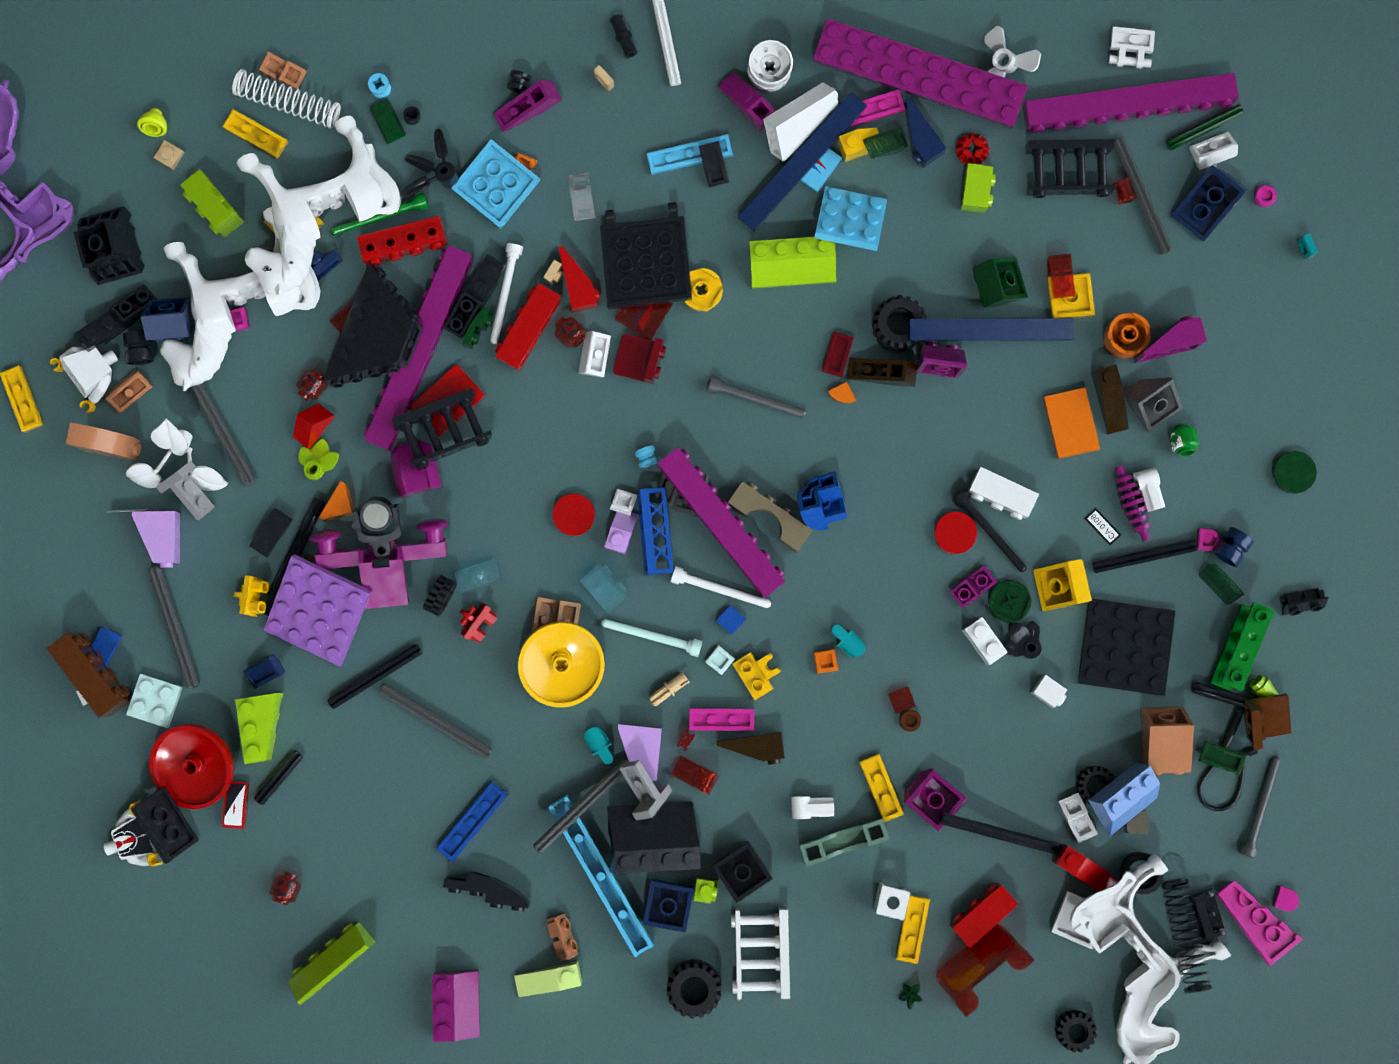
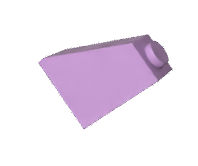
(160, 535)
(643, 745)

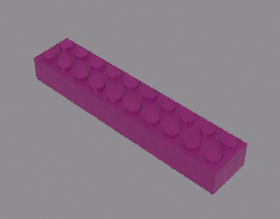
(920, 73)

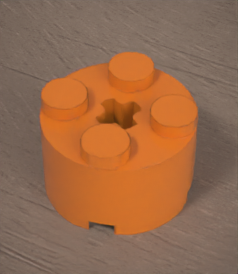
(1137, 341)

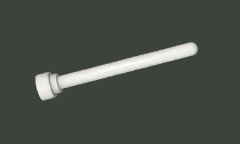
(513, 252)
(681, 576)

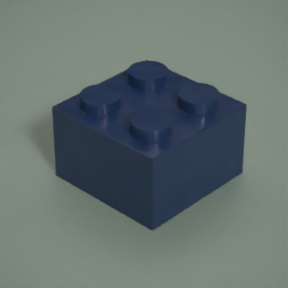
(167, 319)
(668, 905)

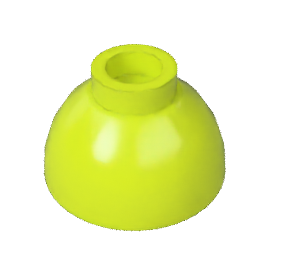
(152, 123)

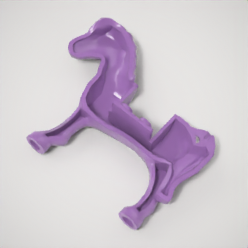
(37, 215)

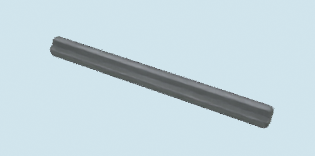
(1142, 196)
(223, 434)
(173, 627)
(435, 721)
(579, 808)

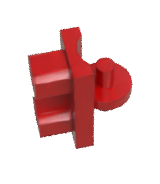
(471, 630)

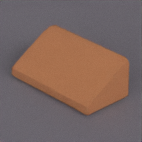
(127, 390)

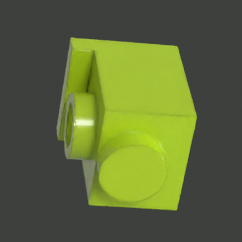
(706, 890)

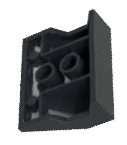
(655, 843)

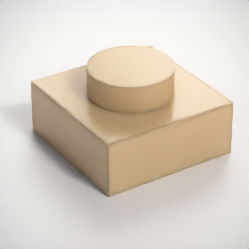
(168, 155)
(554, 273)

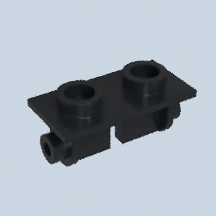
(1313, 600)

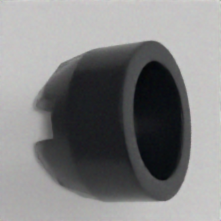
(411, 112)

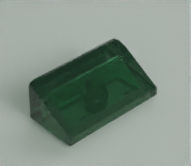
(1221, 583)

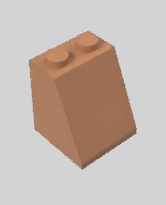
(1167, 739)

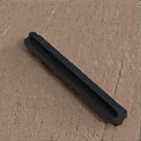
(1144, 556)
(374, 676)

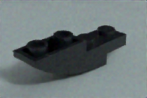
(475, 296)
(116, 320)
(497, 892)

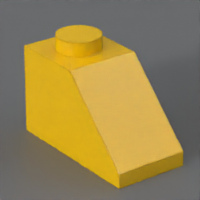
(852, 144)

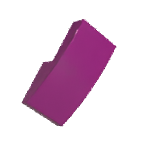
(973, 586)

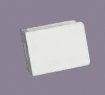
(883, 893)

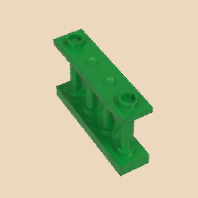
(1241, 646)

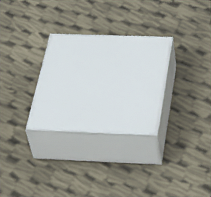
(623, 502)

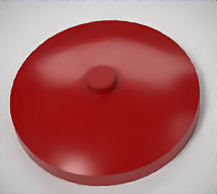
(192, 765)

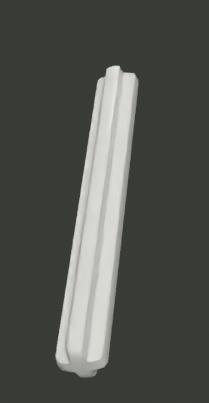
(667, 43)

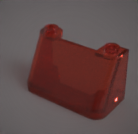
(979, 961)

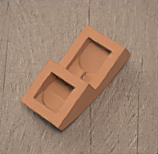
(282, 71)

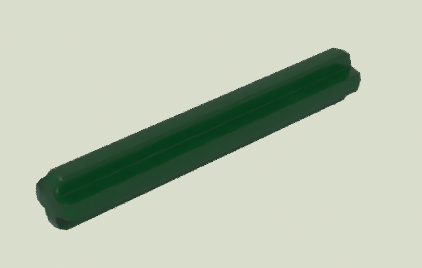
(1204, 127)

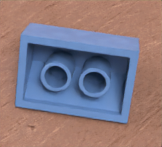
(1125, 797)

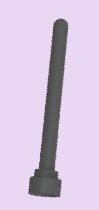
(717, 385)
(1249, 846)

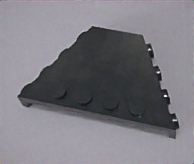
(376, 334)

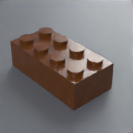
(88, 674)

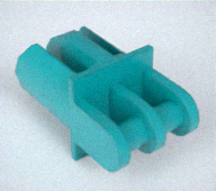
(849, 641)
(598, 743)

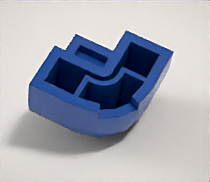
(822, 501)

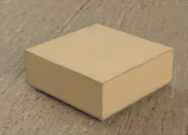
(604, 79)

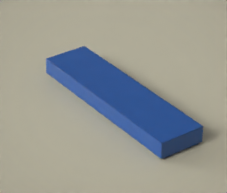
(472, 821)

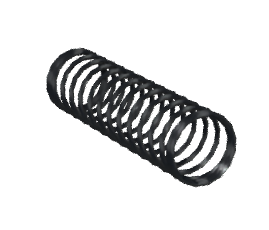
(1173, 885)

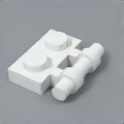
(1131, 41)

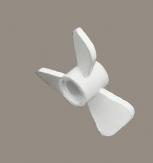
(996, 42)

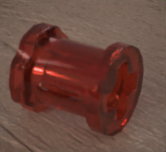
(1124, 191)

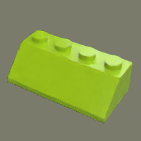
(792, 262)
(329, 963)

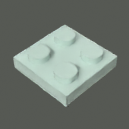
(154, 700)

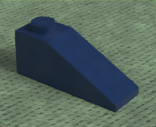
(923, 140)

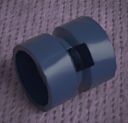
(1232, 548)

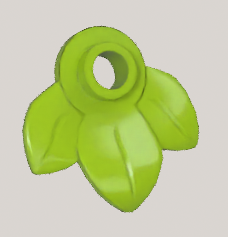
(317, 457)

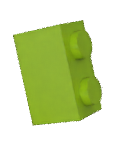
(977, 188)

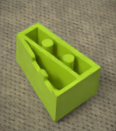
(211, 204)

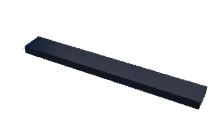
(802, 161)
(991, 329)

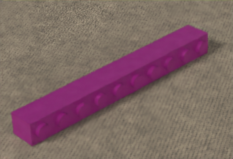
(1130, 102)
(434, 313)

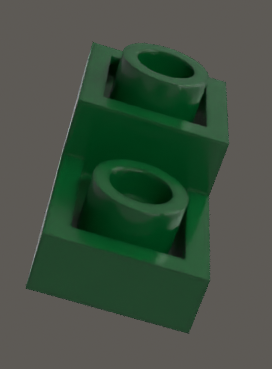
(480, 322)

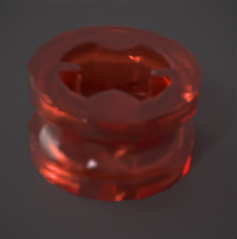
(685, 740)

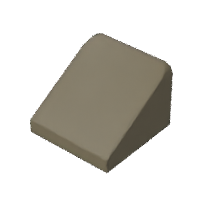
(1138, 824)

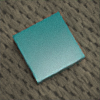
(1307, 246)

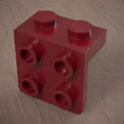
(639, 358)

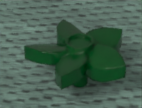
(910, 995)

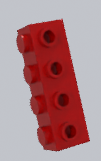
(402, 241)
(528, 327)

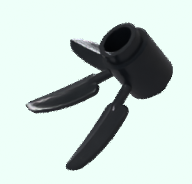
(444, 171)

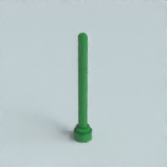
(418, 202)

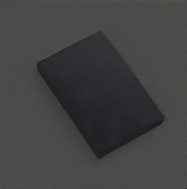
(164, 824)

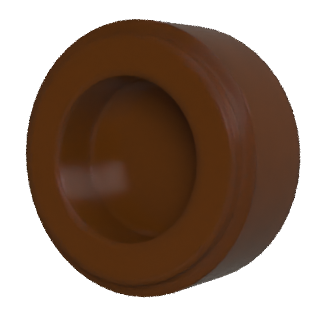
(910, 720)

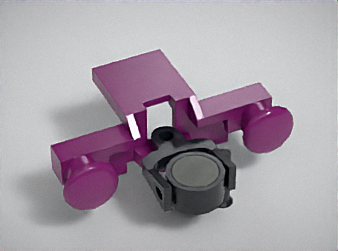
(385, 582)

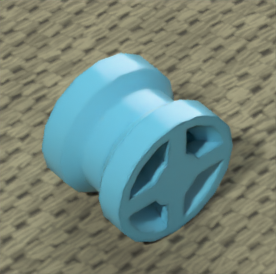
(381, 90)
(646, 456)

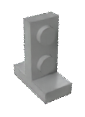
(187, 491)
(649, 795)

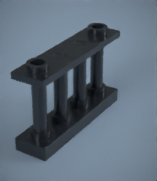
(1079, 148)
(444, 408)

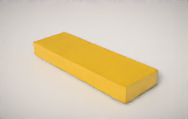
(255, 134)
(21, 398)
(881, 787)
(913, 929)

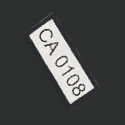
(1102, 526)

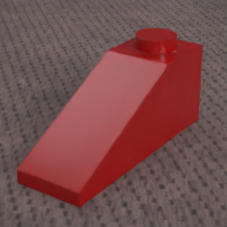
(579, 286)
(1084, 869)

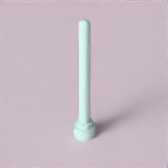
(691, 646)

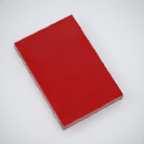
(451, 383)

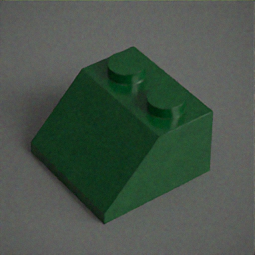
(999, 282)

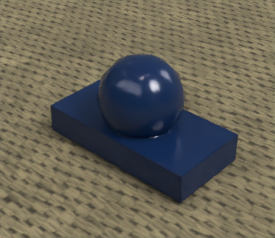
(324, 264)
(264, 671)

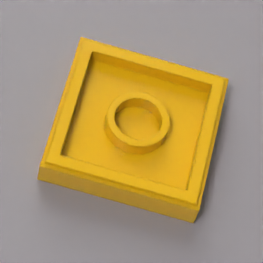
(1073, 307)

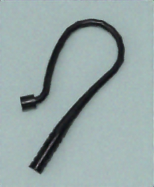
(1249, 752)

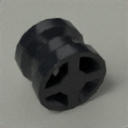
(518, 81)

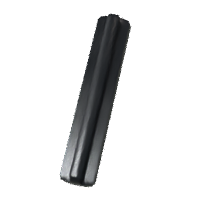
(1219, 694)
(278, 777)

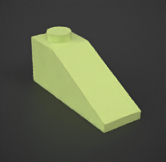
(549, 979)

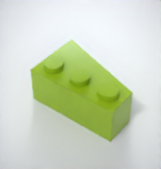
(258, 726)

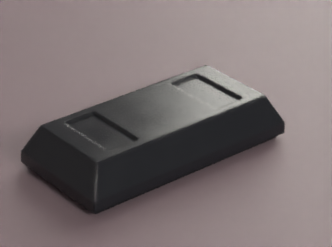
(713, 164)

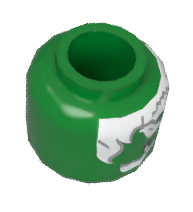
(1184, 440)

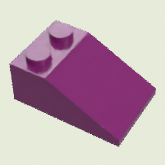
(1183, 337)
(941, 361)

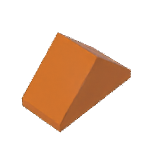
(339, 504)

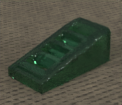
(888, 143)

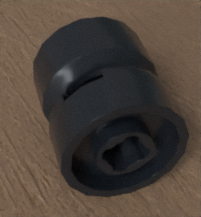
(138, 350)

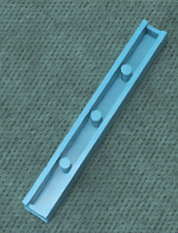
(602, 880)

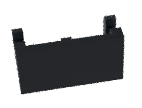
(1208, 915)

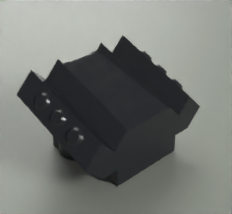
(108, 246)

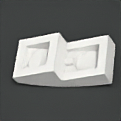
(1077, 818)

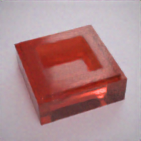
(901, 700)

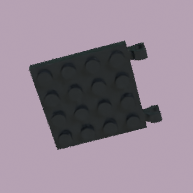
(645, 260)

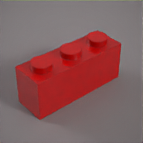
(983, 914)

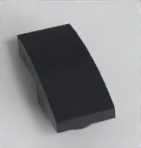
(271, 532)

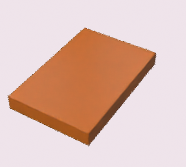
(1071, 423)

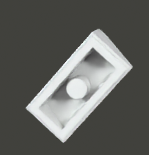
(1214, 150)
(594, 354)

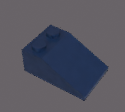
(1209, 202)

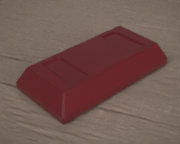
(837, 354)

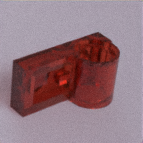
(1061, 275)
(695, 775)

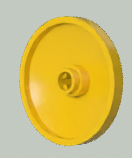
(561, 664)

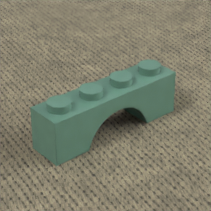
(844, 840)

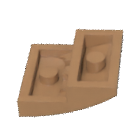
(552, 610)

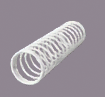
(239, 89)

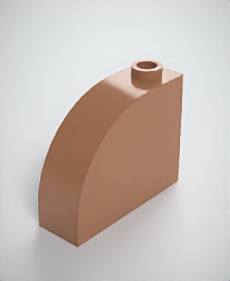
(103, 442)

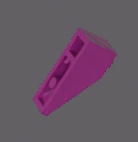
(528, 105)

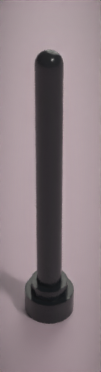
(963, 499)

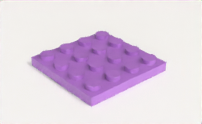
(317, 610)

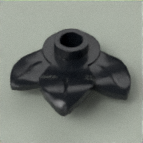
(1021, 638)

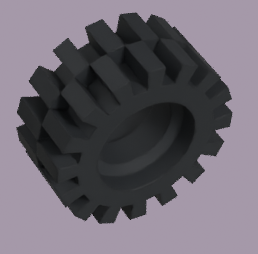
(439, 595)
(1089, 773)
(1076, 1044)

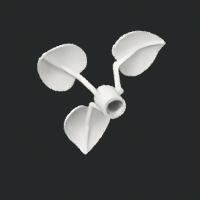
(178, 442)

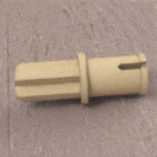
(668, 689)

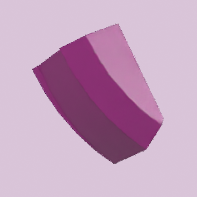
(413, 481)
(931, 796)

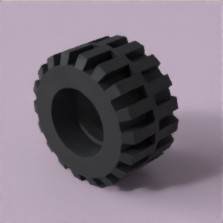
(880, 327)
(701, 1006)

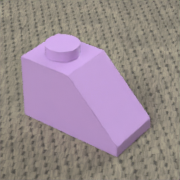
(621, 532)

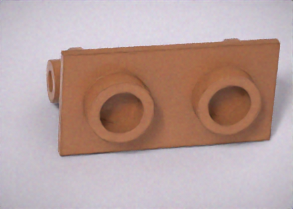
(560, 927)

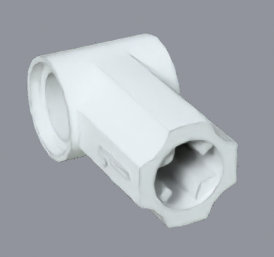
(1148, 484)
(805, 807)

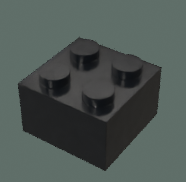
(742, 871)

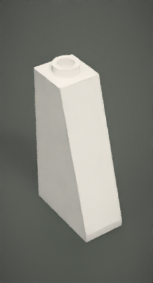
(799, 120)

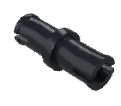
(623, 36)

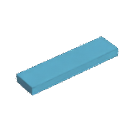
(684, 155)

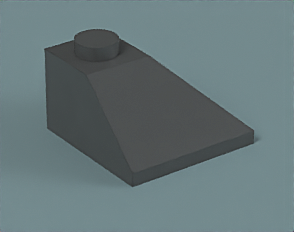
(1153, 401)

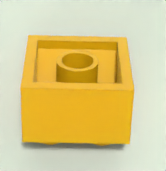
(1062, 585)

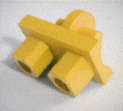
(250, 596)

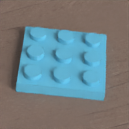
(496, 184)
(851, 218)

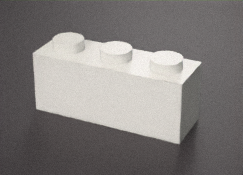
(1002, 493)

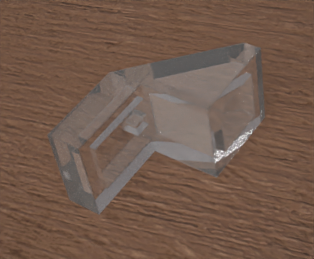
(581, 196)

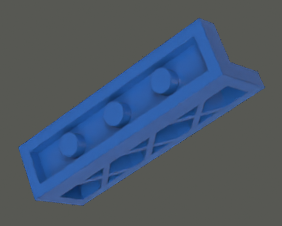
(646, 531)

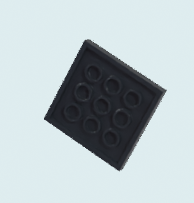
(1126, 647)

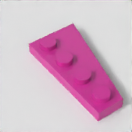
(1264, 931)

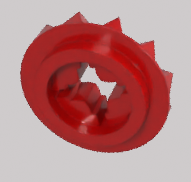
(965, 155)

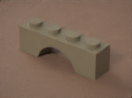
(748, 500)

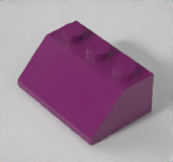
(455, 1005)

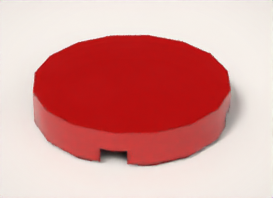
(573, 514)
(955, 533)

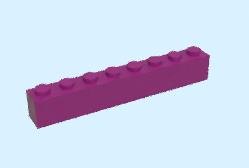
(720, 522)

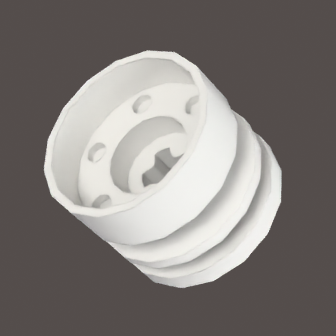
(770, 54)

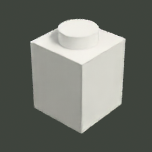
(1049, 691)

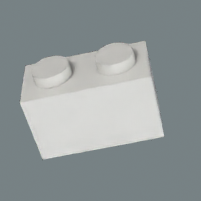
(984, 641)

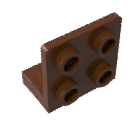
(1267, 718)

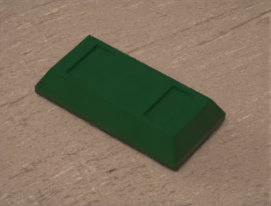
(387, 121)
(1222, 758)

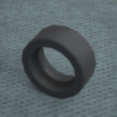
(1125, 866)

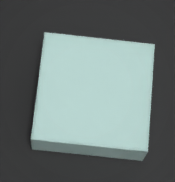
(720, 660)

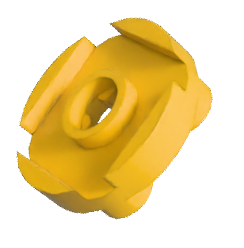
(713, 287)

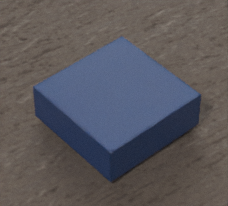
(731, 620)

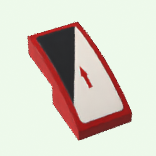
(235, 806)

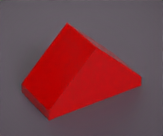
(311, 425)

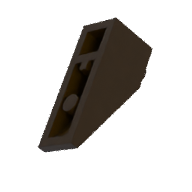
(882, 371)
(1111, 398)
(760, 747)

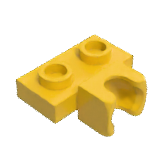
(756, 674)

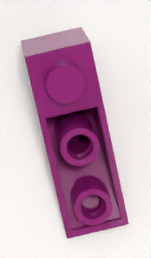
(747, 100)

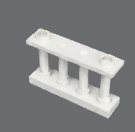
(780, 963)

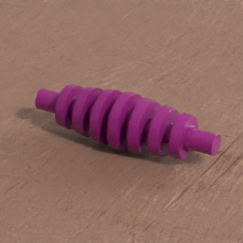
(1124, 478)

